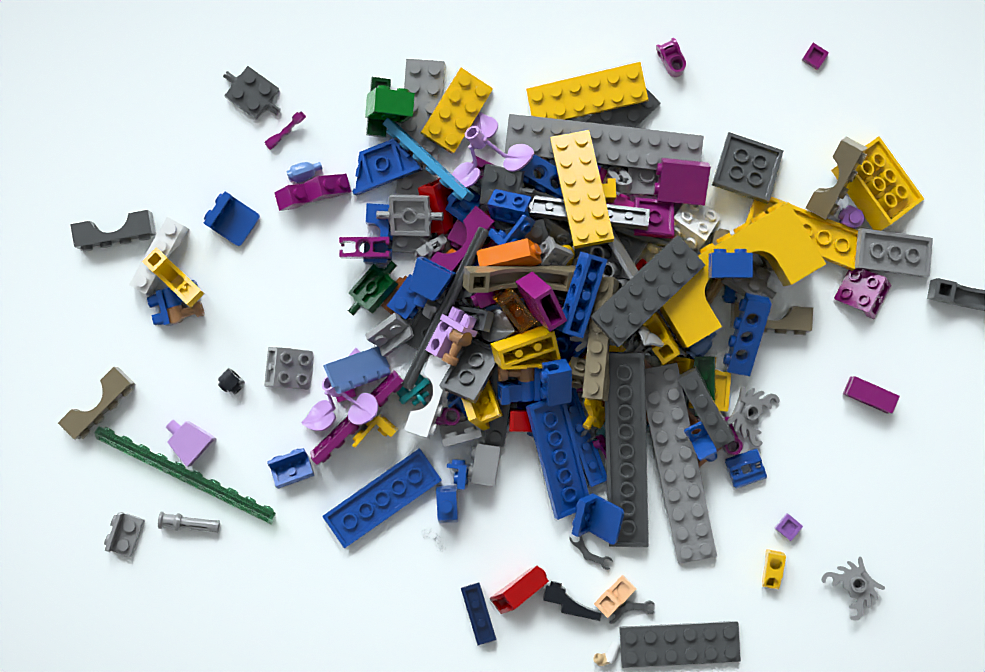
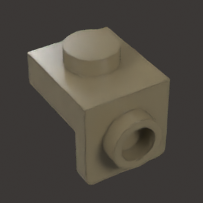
(578, 371)

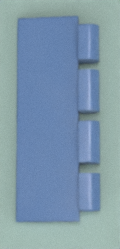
(357, 370)

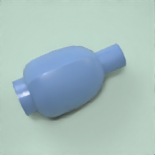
(303, 171)
(701, 347)

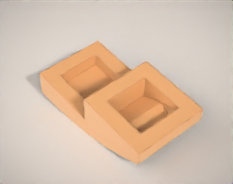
(615, 596)

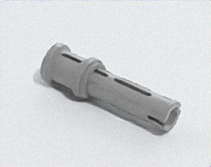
(179, 522)

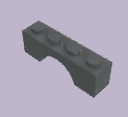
(138, 225)
(956, 294)
(705, 407)

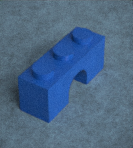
(385, 231)

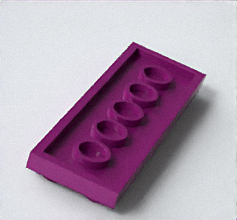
(336, 437)

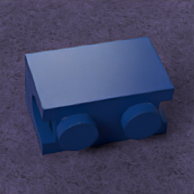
(730, 264)
(556, 382)

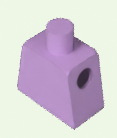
(188, 441)

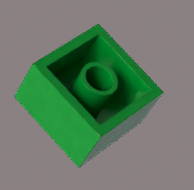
(391, 104)

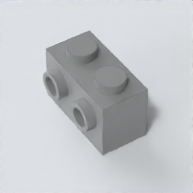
(485, 464)

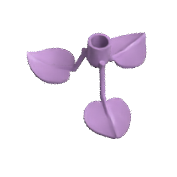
(478, 135)
(322, 414)

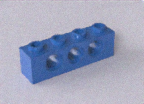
(548, 172)
(582, 294)
(744, 363)

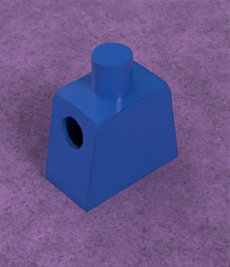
(429, 280)
(447, 504)

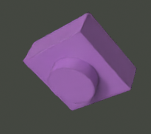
(788, 527)

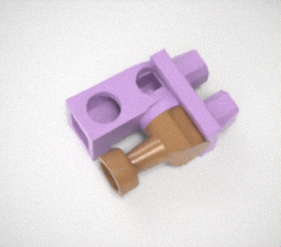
(452, 335)

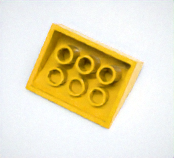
(881, 187)

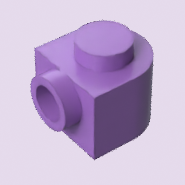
(851, 217)

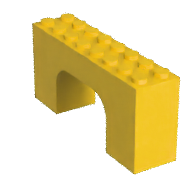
(775, 236)

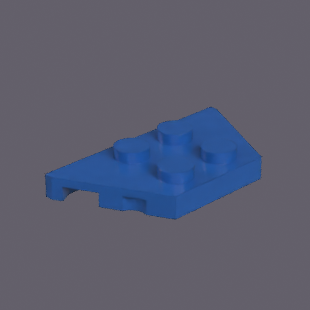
(383, 165)

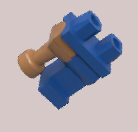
(171, 307)
(524, 389)

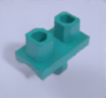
(406, 395)

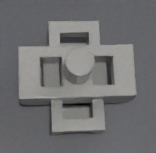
(429, 247)

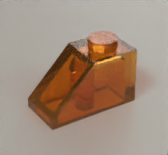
(514, 309)

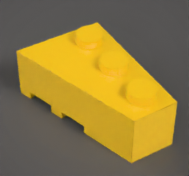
(526, 349)

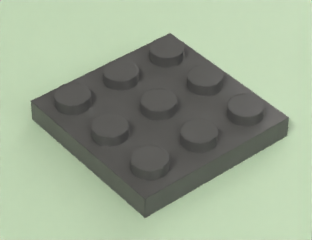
(747, 167)

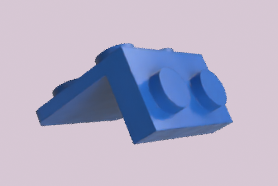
(231, 218)
(598, 518)

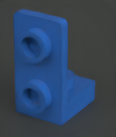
(517, 233)

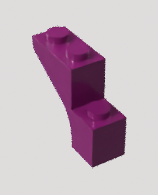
(314, 190)

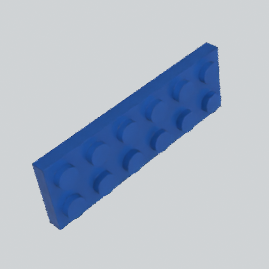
(558, 456)
(382, 498)

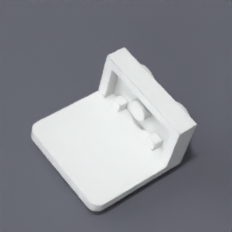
(694, 224)

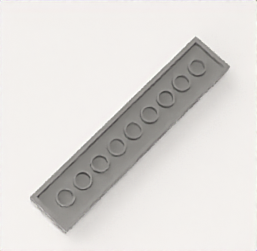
(426, 81)
(611, 143)
(678, 465)

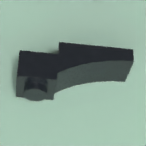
(556, 593)

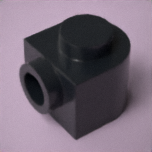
(230, 381)

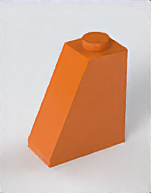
(515, 253)

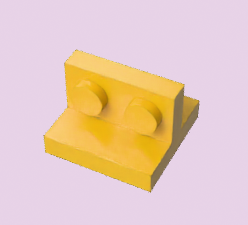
(484, 410)

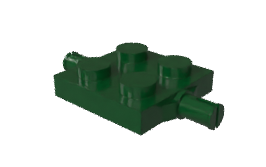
(373, 288)

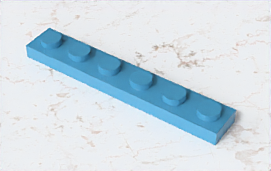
(433, 165)

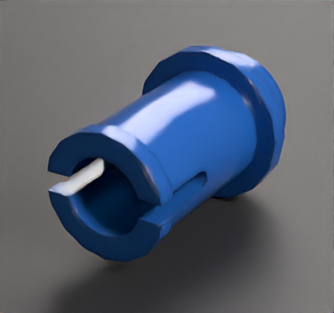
(729, 295)

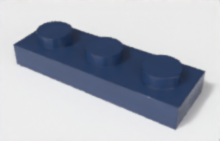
(478, 613)

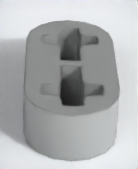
(623, 180)

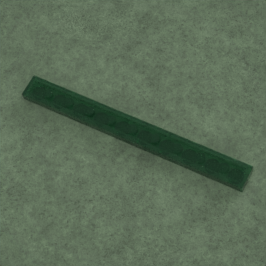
(180, 472)

